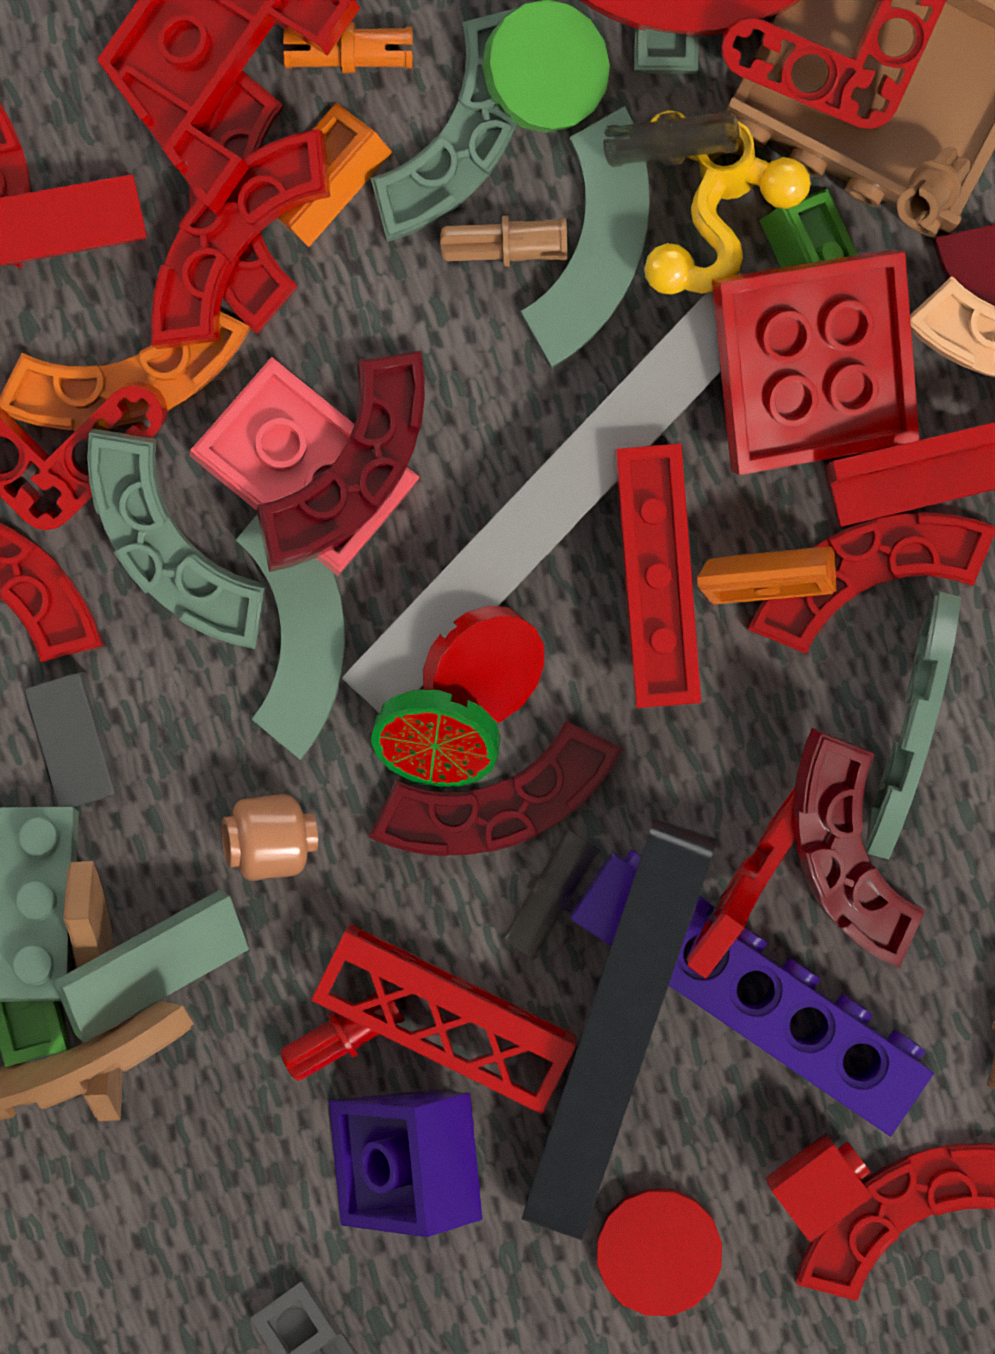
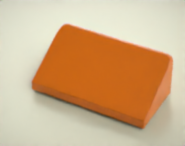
(352, 158)
(768, 575)

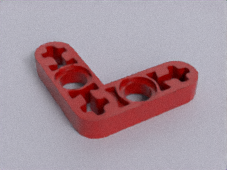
(843, 72)
(61, 467)

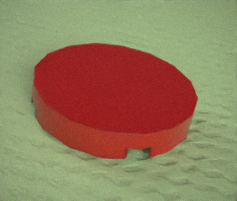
(487, 659)
(659, 1252)

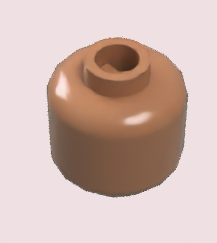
(268, 837)

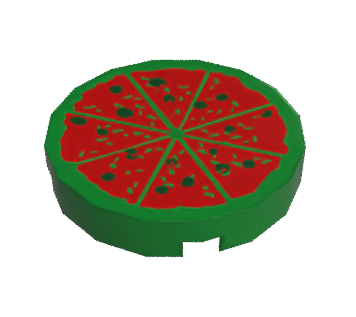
(435, 739)

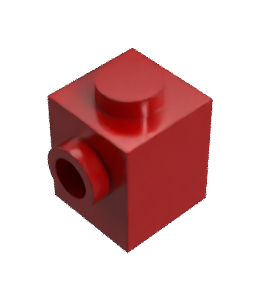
(820, 1185)

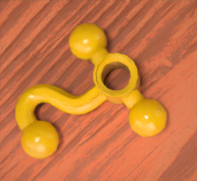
(782, 184)

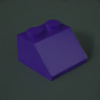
(406, 1162)

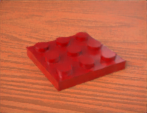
(816, 360)

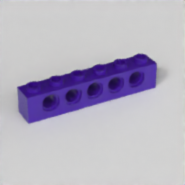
(877, 1094)

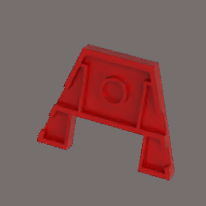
(184, 56)

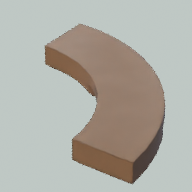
(92, 936)
(67, 1073)

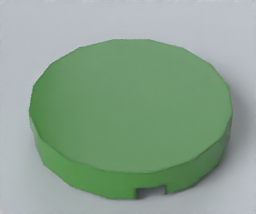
(546, 66)

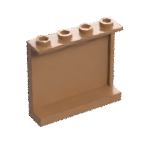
(943, 106)

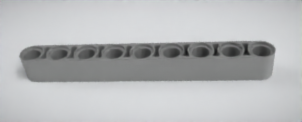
(546, 504)

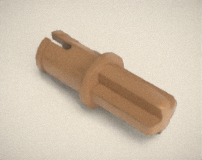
(932, 188)
(506, 241)

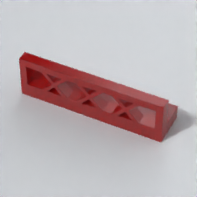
(913, 475)
(658, 575)
(456, 996)

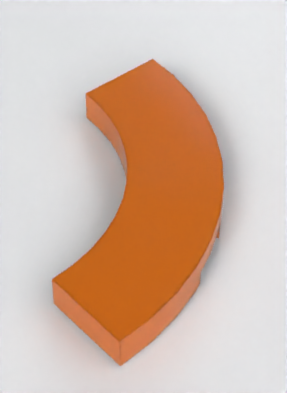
(68, 395)

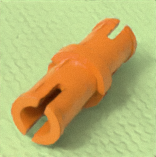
(355, 50)

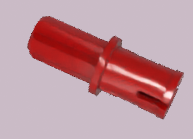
(330, 1042)

